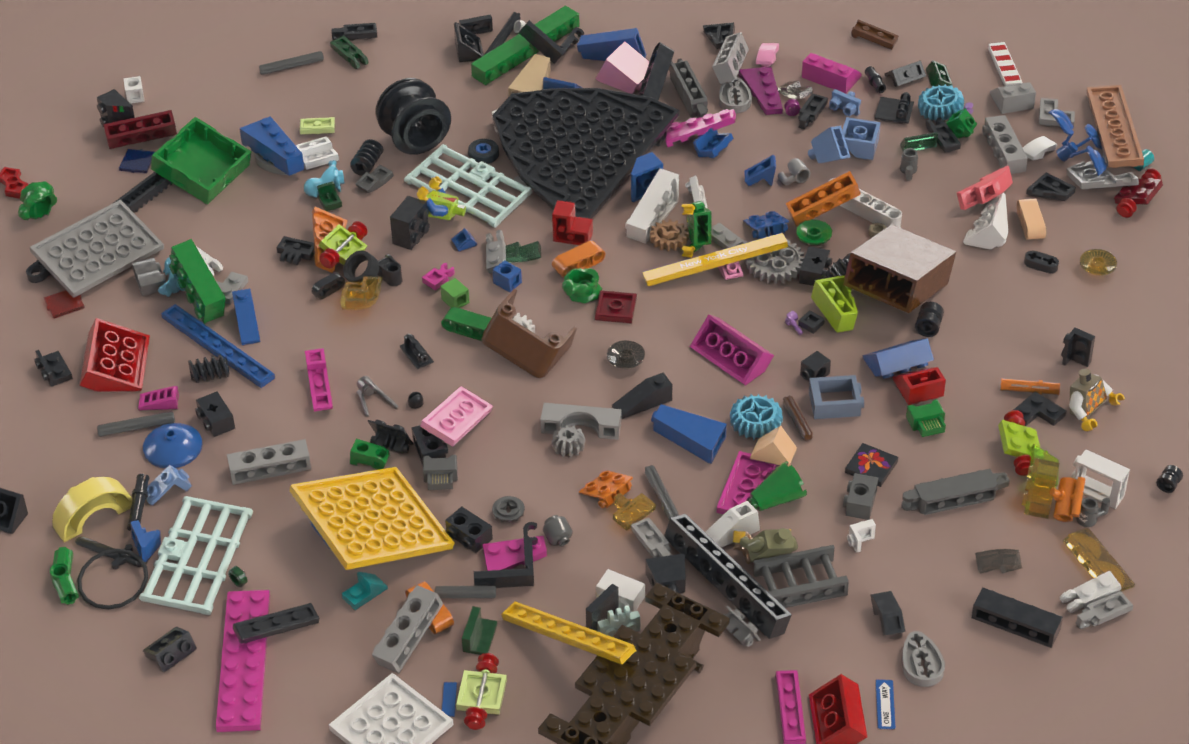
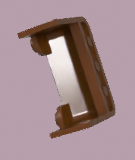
(520, 344)

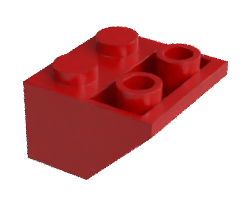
(921, 385)

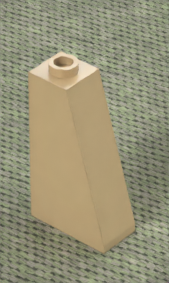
(531, 76)

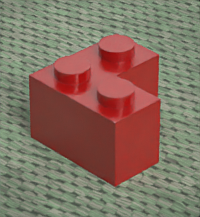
(568, 227)

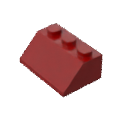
(838, 712)

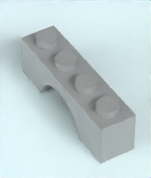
(603, 420)

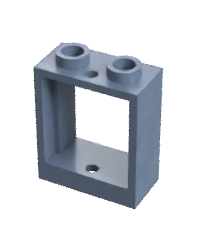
(835, 409)

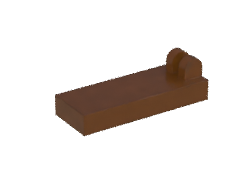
(874, 34)

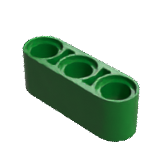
(465, 323)

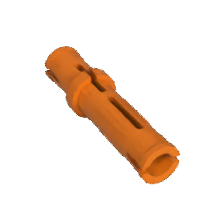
(1054, 388)

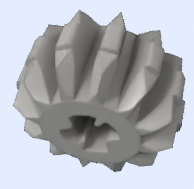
(568, 441)

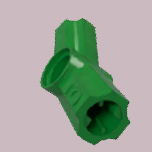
(61, 575)

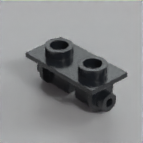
(415, 352)

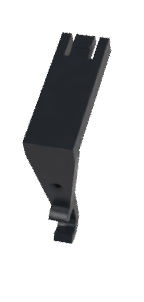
(547, 45)
(512, 577)

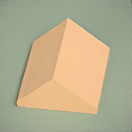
(774, 448)

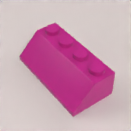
(731, 350)

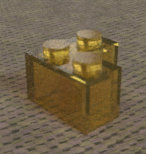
(1043, 479)

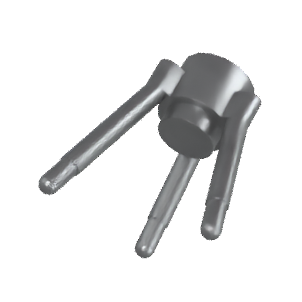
(367, 387)

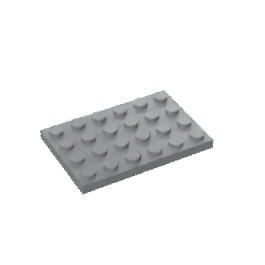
(96, 248)

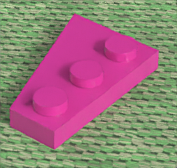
(510, 553)

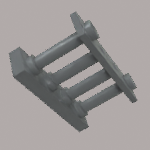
(805, 593)

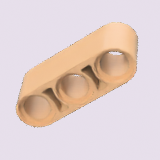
(1031, 219)

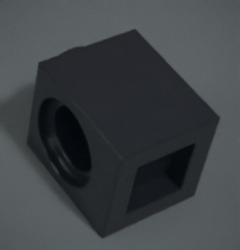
(815, 366)

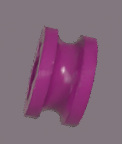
(792, 111)

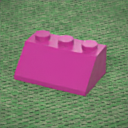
(829, 73)

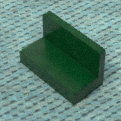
(478, 633)

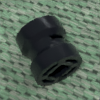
(1169, 478)

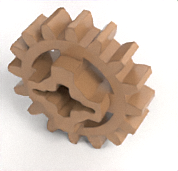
(669, 235)

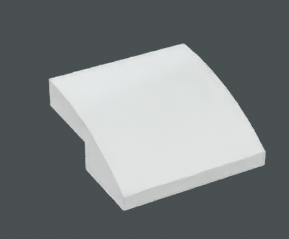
(317, 152)

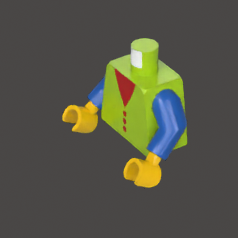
(439, 203)

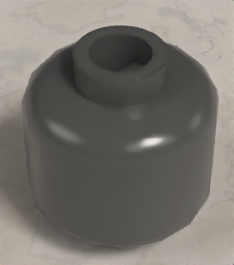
(557, 530)

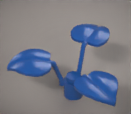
(1069, 150)

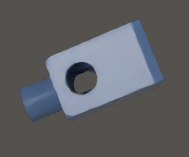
(829, 146)

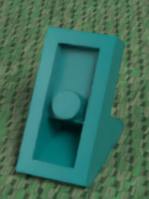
(365, 590)

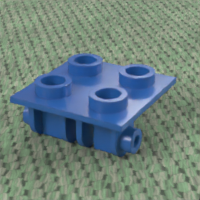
(762, 223)

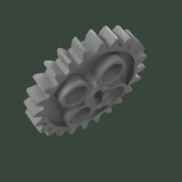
(777, 264)

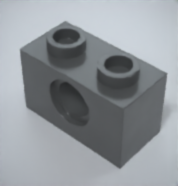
(861, 496)

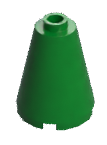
(778, 488)

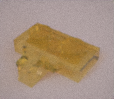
(631, 510)

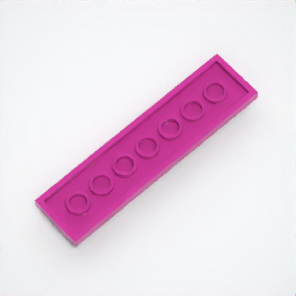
(242, 665)

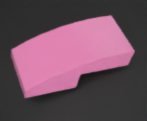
(767, 54)
(731, 270)

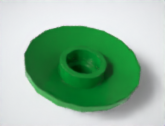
(814, 232)

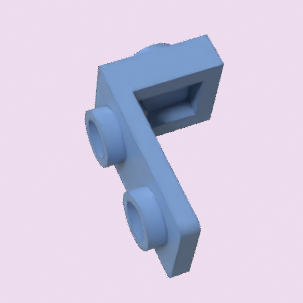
(165, 481)

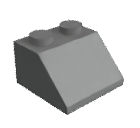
(1014, 97)

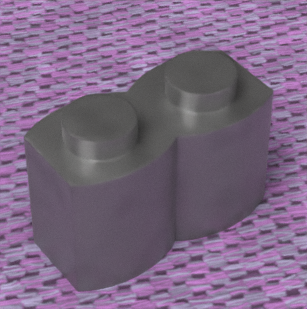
(148, 276)

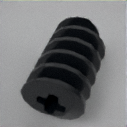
(366, 157)
(209, 368)

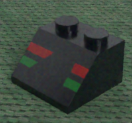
(114, 107)

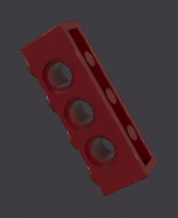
(140, 129)

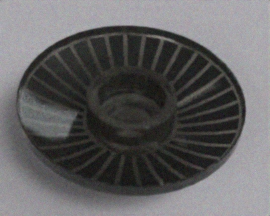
(626, 354)

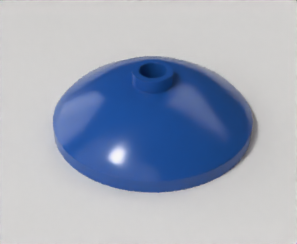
(172, 445)

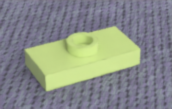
(317, 125)

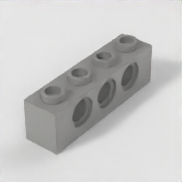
(730, 58)
(1005, 144)
(269, 461)
(406, 640)

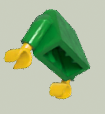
(699, 226)

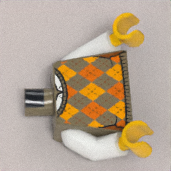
(1088, 395)

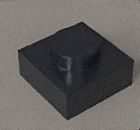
(811, 322)

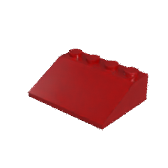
(114, 358)

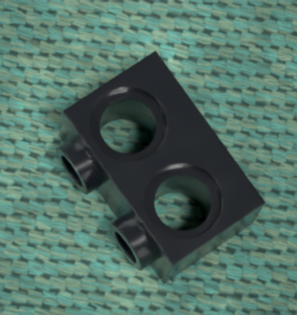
(428, 444)
(468, 529)

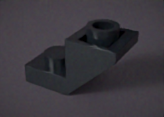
(890, 613)

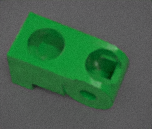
(368, 454)

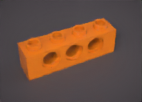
(823, 198)

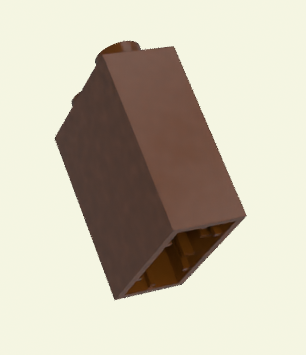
(899, 268)

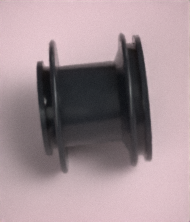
(413, 116)

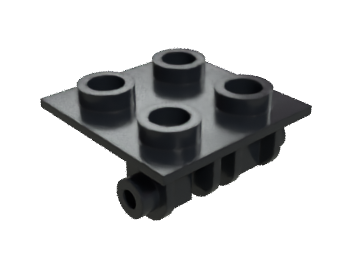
(895, 109)
(390, 437)

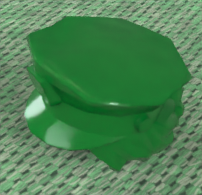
(36, 200)
(582, 285)

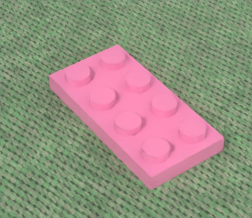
(456, 416)

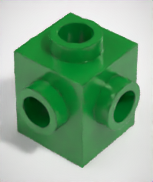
(962, 124)

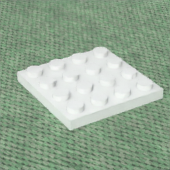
(391, 716)

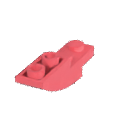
(985, 190)

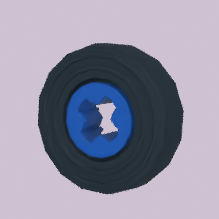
(483, 150)

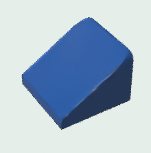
(464, 240)

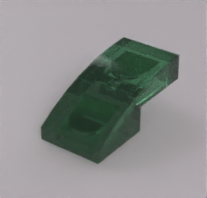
(519, 253)

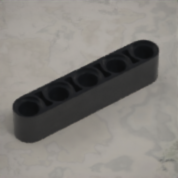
(656, 71)

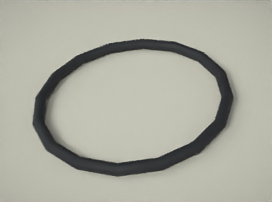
(79, 579)

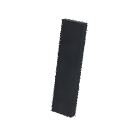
(275, 623)

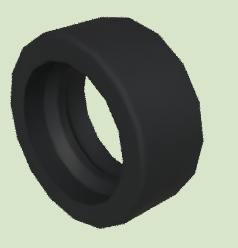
(355, 260)

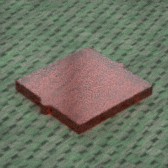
(63, 303)

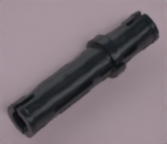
(139, 495)

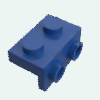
(712, 143)

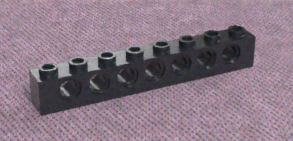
(727, 576)

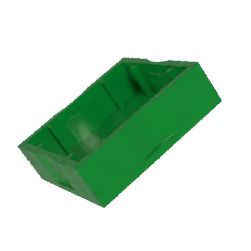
(201, 160)

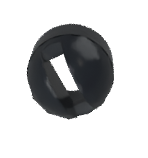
(415, 400)

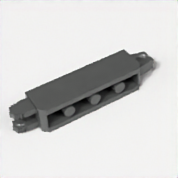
(688, 88)
(954, 491)

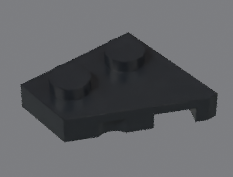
(718, 33)
(1051, 187)

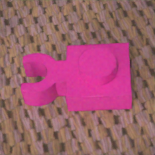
(436, 277)

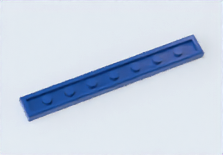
(218, 345)

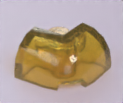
(361, 294)

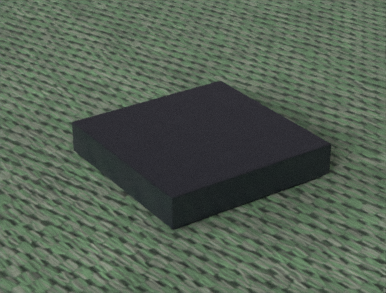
(598, 608)

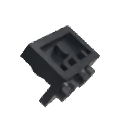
(1078, 347)
(53, 368)
(170, 648)

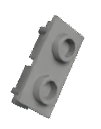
(745, 632)

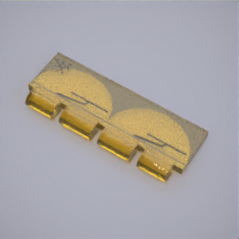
(1095, 557)

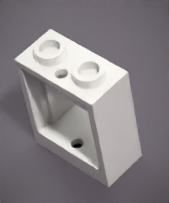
(1106, 468)

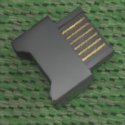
(440, 472)

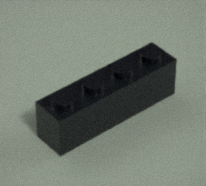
(1017, 617)

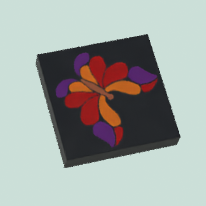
(872, 462)

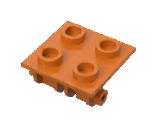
(607, 486)

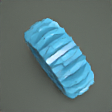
(940, 102)
(755, 416)

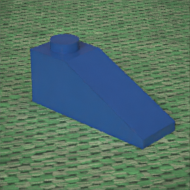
(246, 316)

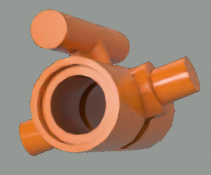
(1068, 498)

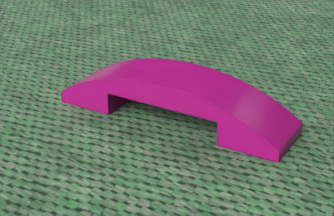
(318, 379)

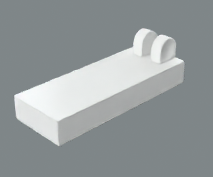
(697, 191)

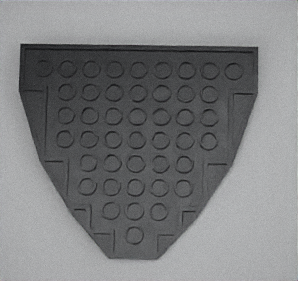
(579, 141)

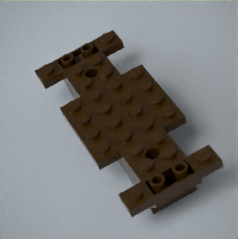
(647, 680)

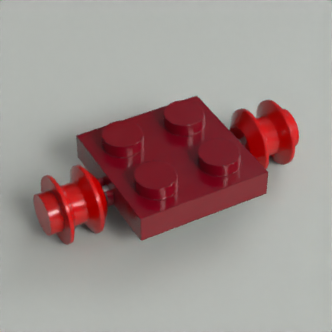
(1138, 194)

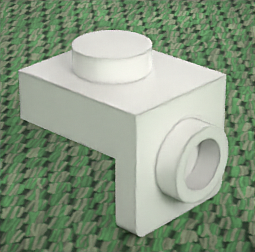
(861, 532)

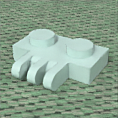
(614, 622)

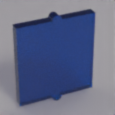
(136, 161)

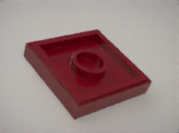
(616, 306)

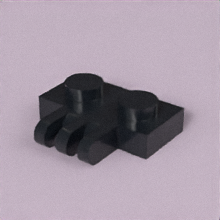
(295, 250)

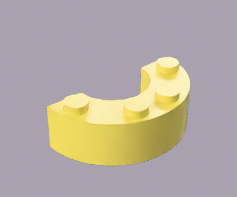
(85, 500)

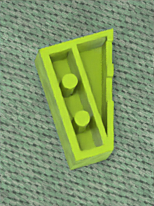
(835, 303)

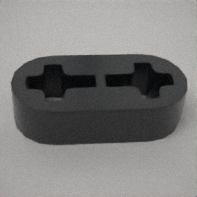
(1041, 261)
(328, 285)

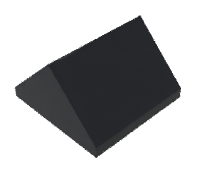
(467, 44)
(12, 510)

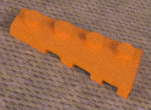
(322, 225)

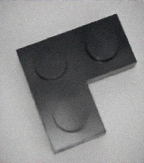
(1039, 406)

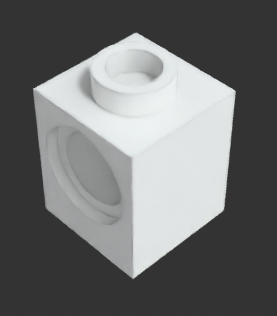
(134, 89)

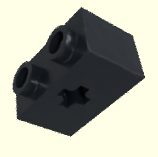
(814, 265)
(214, 414)

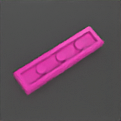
(790, 707)

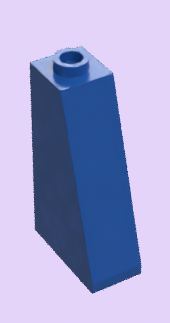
(602, 45)
(690, 431)

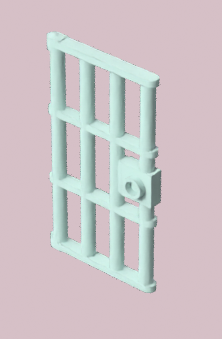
(478, 175)
(180, 551)

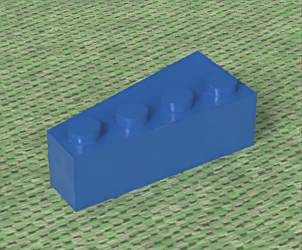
(273, 144)

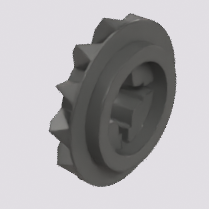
(515, 504)

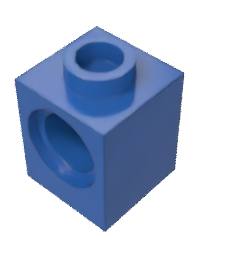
(507, 276)

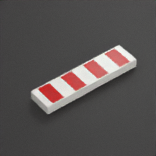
(1004, 64)

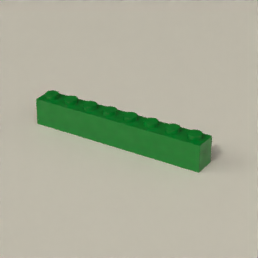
(519, 49)

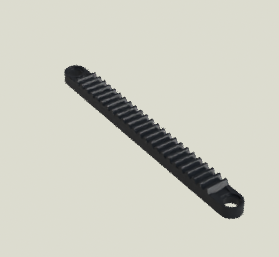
(132, 199)

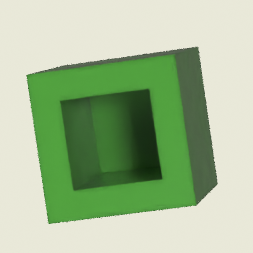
(455, 293)

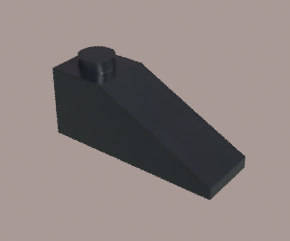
(646, 395)

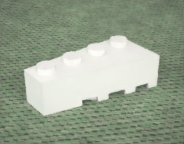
(654, 206)

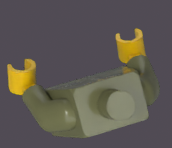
(767, 543)

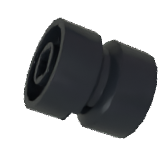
(929, 319)

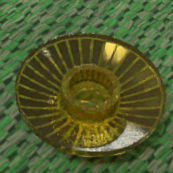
(1098, 262)

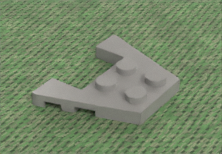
(1087, 178)

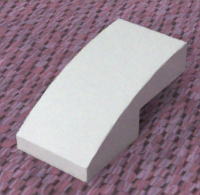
(1036, 149)

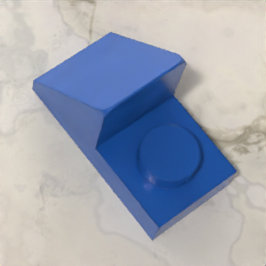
(763, 169)
(145, 542)

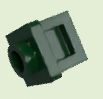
(328, 196)

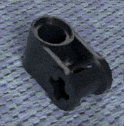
(390, 270)

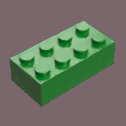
(197, 281)

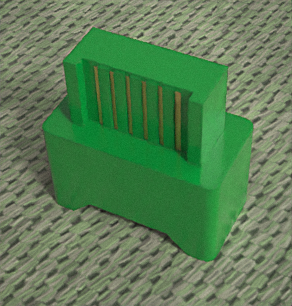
(927, 418)

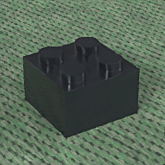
(409, 222)

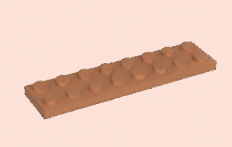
(1115, 126)

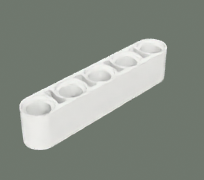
(873, 209)

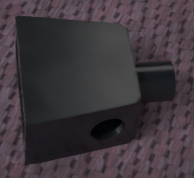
(667, 571)

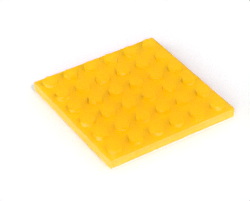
(371, 517)

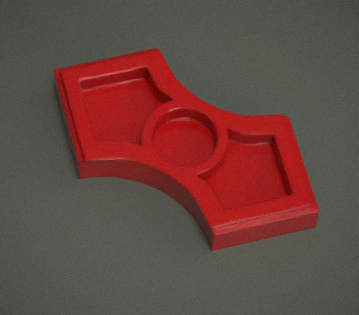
(11, 179)

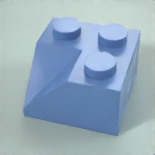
(861, 137)

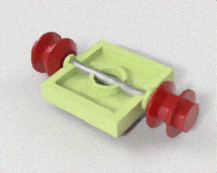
(481, 691)

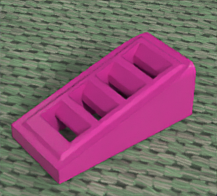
(165, 399)

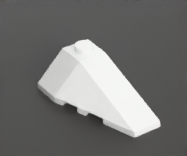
(991, 227)

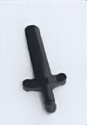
(120, 558)

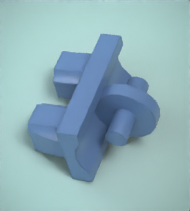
(846, 102)

